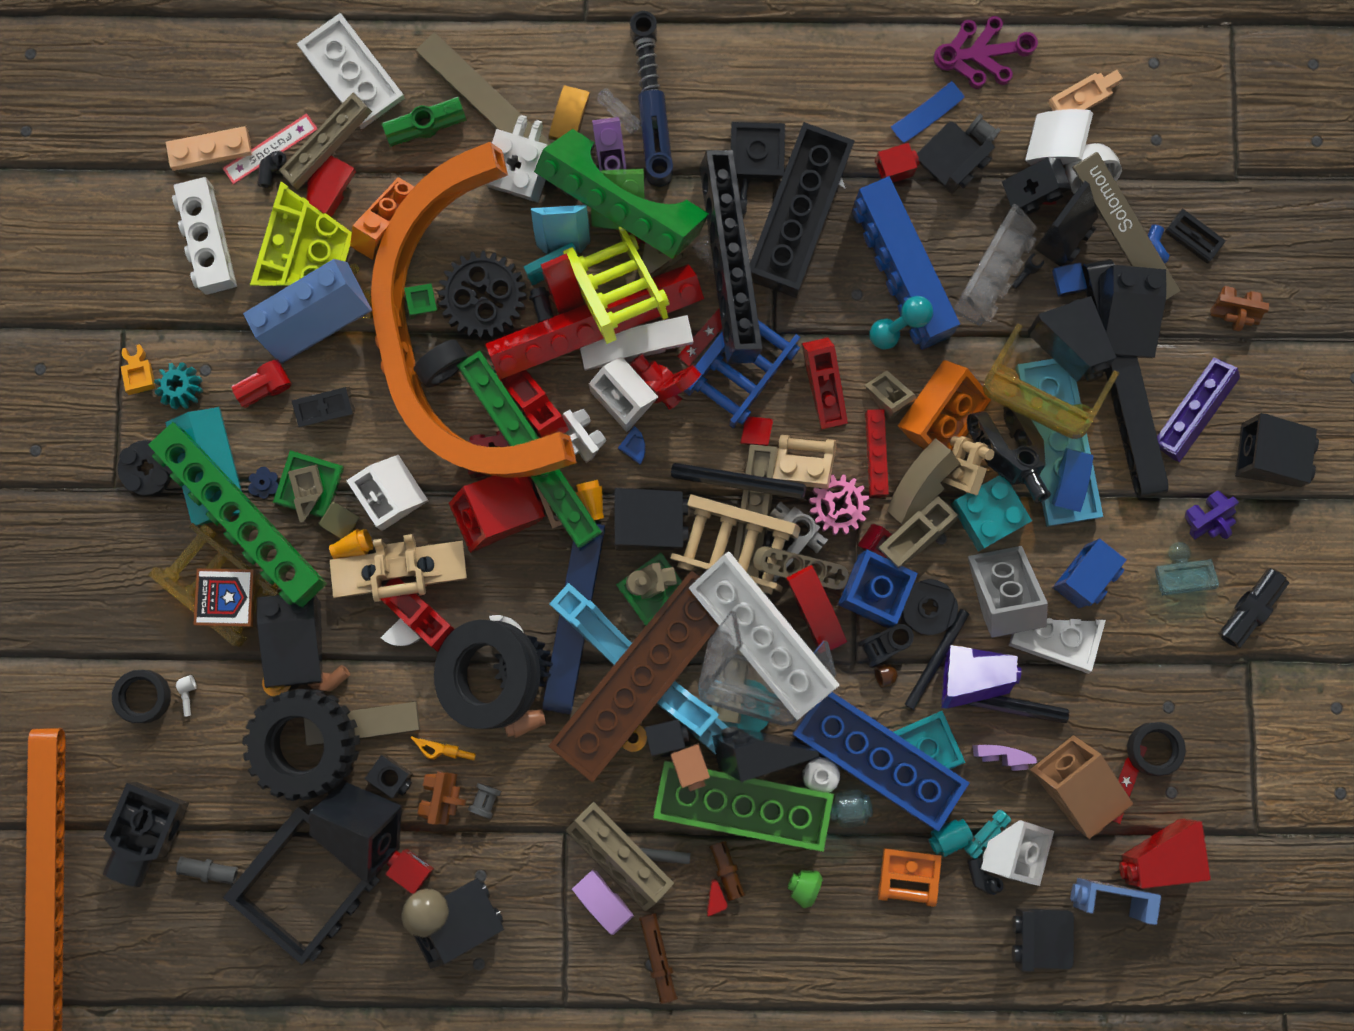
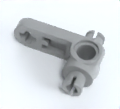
(810, 539)

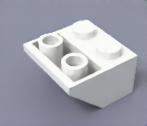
(622, 392)
(387, 491)

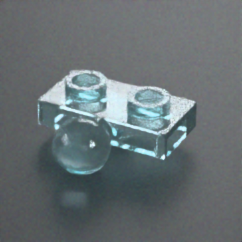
(1185, 575)

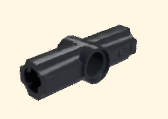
(1253, 608)

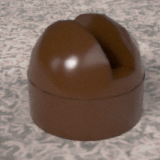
(885, 675)

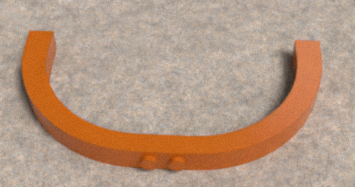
(392, 337)

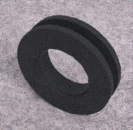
(452, 668)

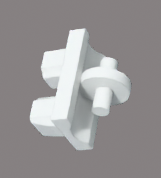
(583, 443)

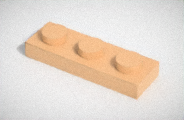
(208, 148)

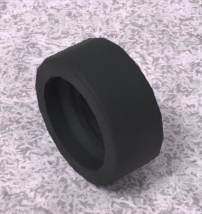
(440, 363)
(119, 696)
(1177, 744)

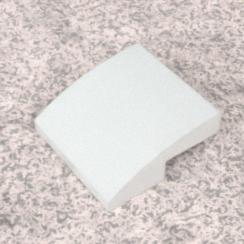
(1059, 135)

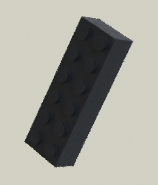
(800, 209)

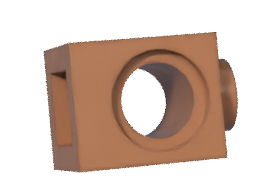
(690, 767)

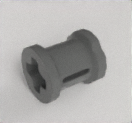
(982, 130)
(484, 810)

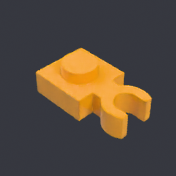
(138, 374)

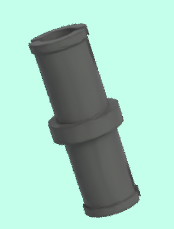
(206, 870)

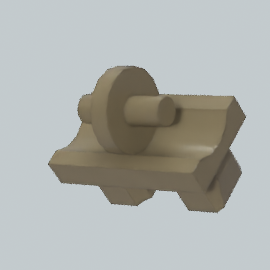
(650, 580)

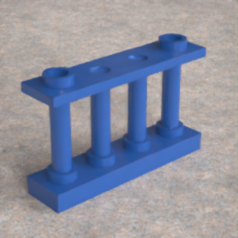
(713, 360)

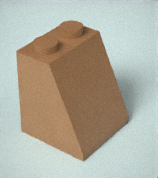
(1082, 786)

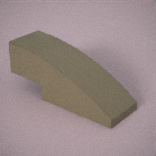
(922, 481)
(918, 532)

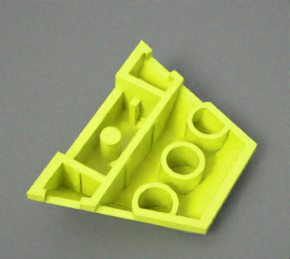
(297, 241)

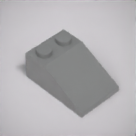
(1008, 591)

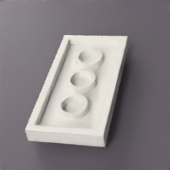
(350, 67)

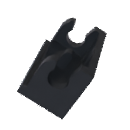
(323, 406)

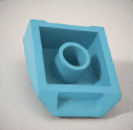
(560, 226)

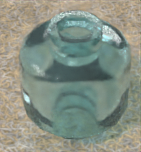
(851, 808)

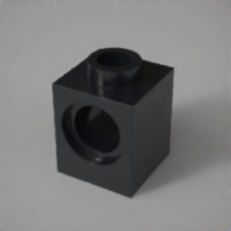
(377, 777)

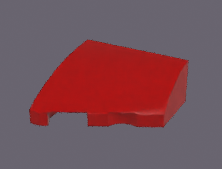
(328, 184)

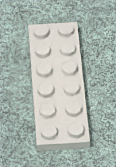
(766, 636)

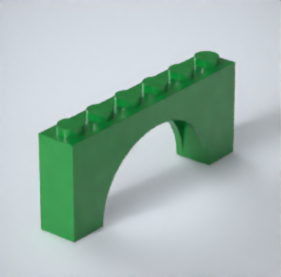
(664, 226)

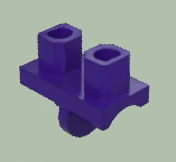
(1221, 509)

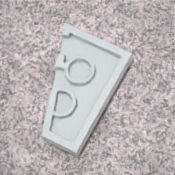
(1063, 642)

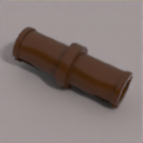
(727, 870)

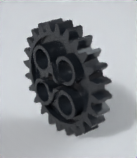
(469, 314)

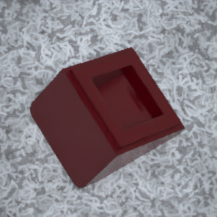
(874, 538)

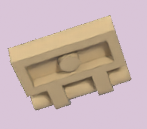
(969, 473)

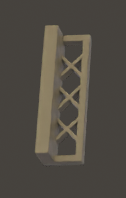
(619, 856)

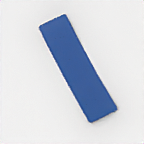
(928, 112)

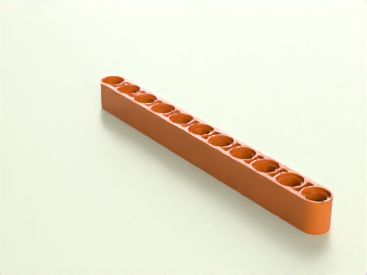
(44, 880)

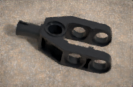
(1016, 465)

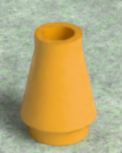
(591, 496)
(353, 544)

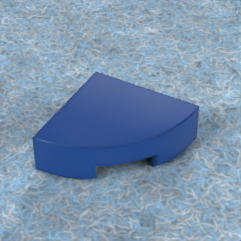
(634, 446)

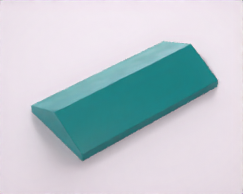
(210, 434)

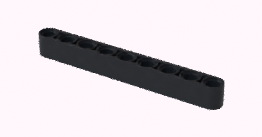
(1131, 408)

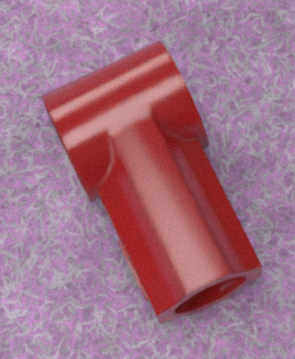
(268, 380)

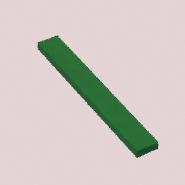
(518, 431)

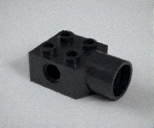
(141, 831)

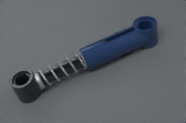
(651, 100)

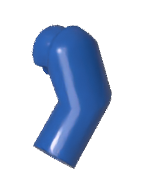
(1155, 234)

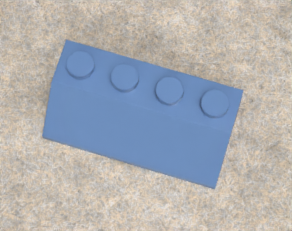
(308, 310)

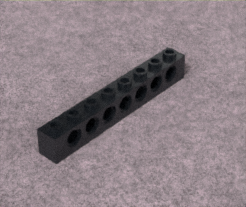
(730, 257)

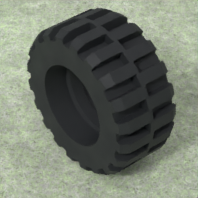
(265, 749)

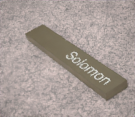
(1121, 218)

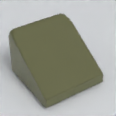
(338, 520)

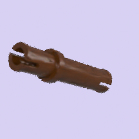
(660, 968)

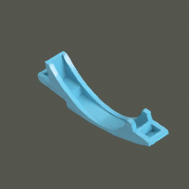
(611, 643)

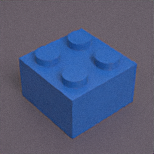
(1090, 573)
(877, 589)

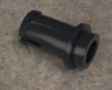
(541, 303)

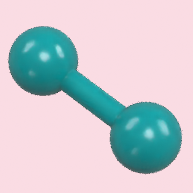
(915, 312)

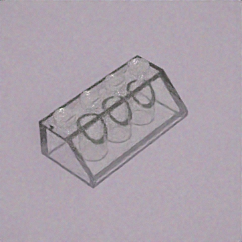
(996, 267)

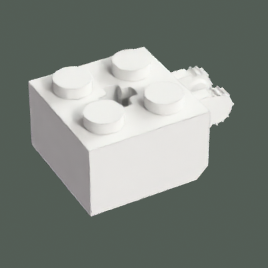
(527, 151)

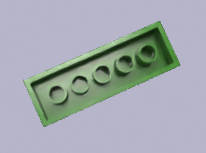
(747, 808)

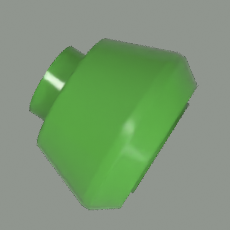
(805, 887)

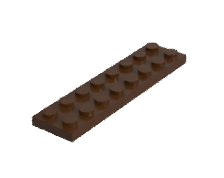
(635, 682)

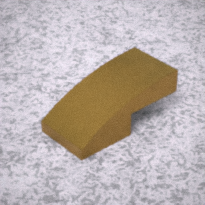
(569, 111)

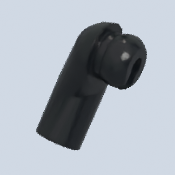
(982, 880)

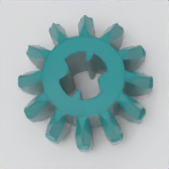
(174, 377)

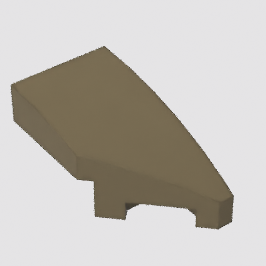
(306, 489)

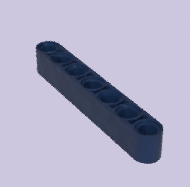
(568, 641)

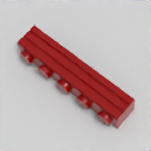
(876, 453)

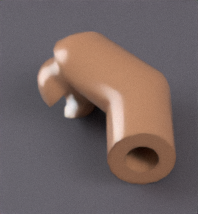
(332, 680)

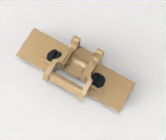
(397, 560)

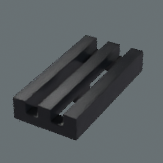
(1188, 243)

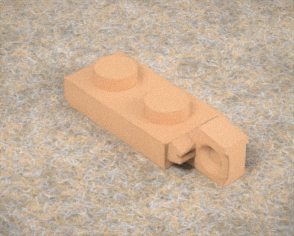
(1086, 92)

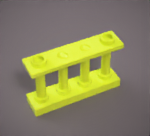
(598, 302)

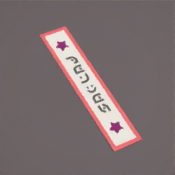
(278, 142)

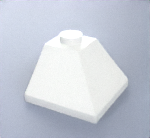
(1019, 852)

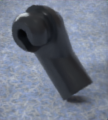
(268, 166)

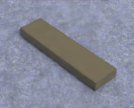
(325, 140)
(374, 722)

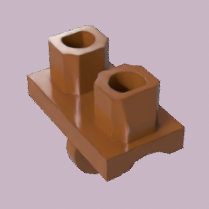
(1239, 310)
(444, 798)

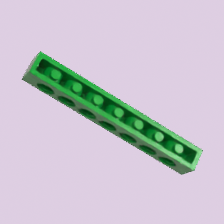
(175, 441)

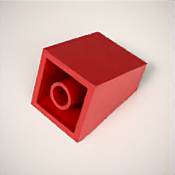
(495, 509)
(1168, 857)

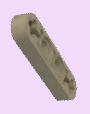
(800, 563)

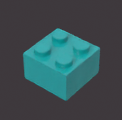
(991, 513)

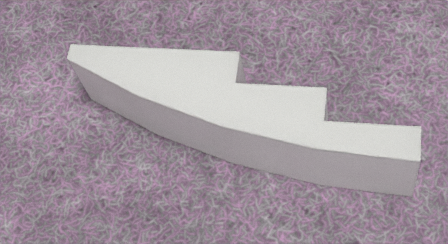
(639, 340)

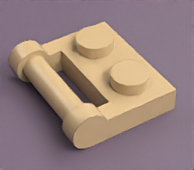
(803, 469)

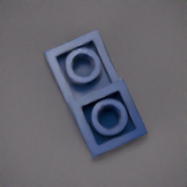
(1074, 479)

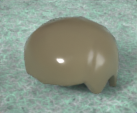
(425, 912)

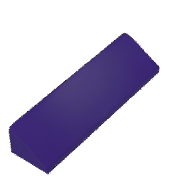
(1197, 408)

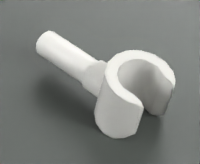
(183, 686)

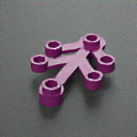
(981, 52)

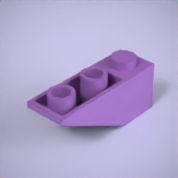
(609, 144)

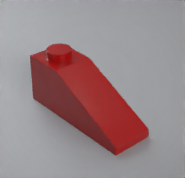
(825, 382)

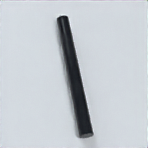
(936, 659)

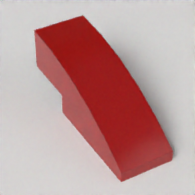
(562, 284)
(534, 404)
(816, 608)
(419, 616)

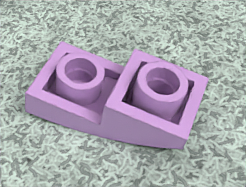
(1010, 757)
(602, 902)

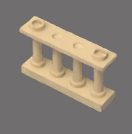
(729, 517)

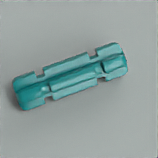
(986, 833)

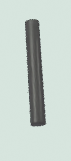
(667, 856)

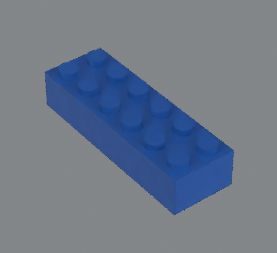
(903, 258)
(881, 760)

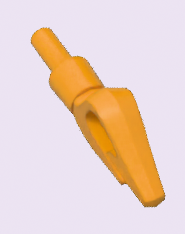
(447, 750)

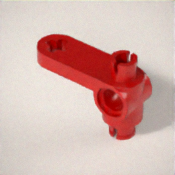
(663, 381)

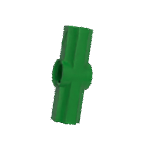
(440, 115)

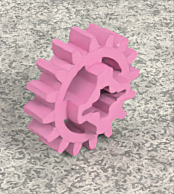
(850, 512)

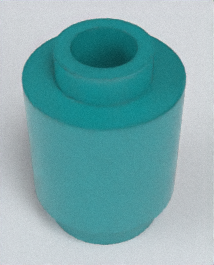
(950, 837)

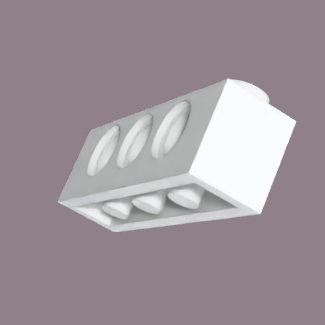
(187, 198)

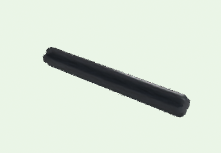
(738, 480)

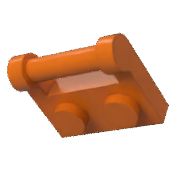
(910, 867)

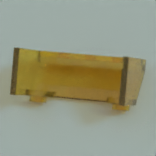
(1007, 389)

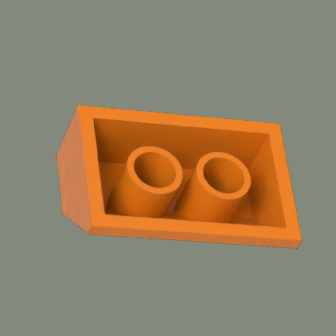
(944, 406)

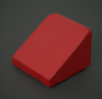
(757, 431)
(716, 899)

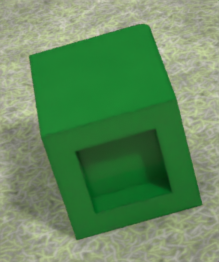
(419, 300)

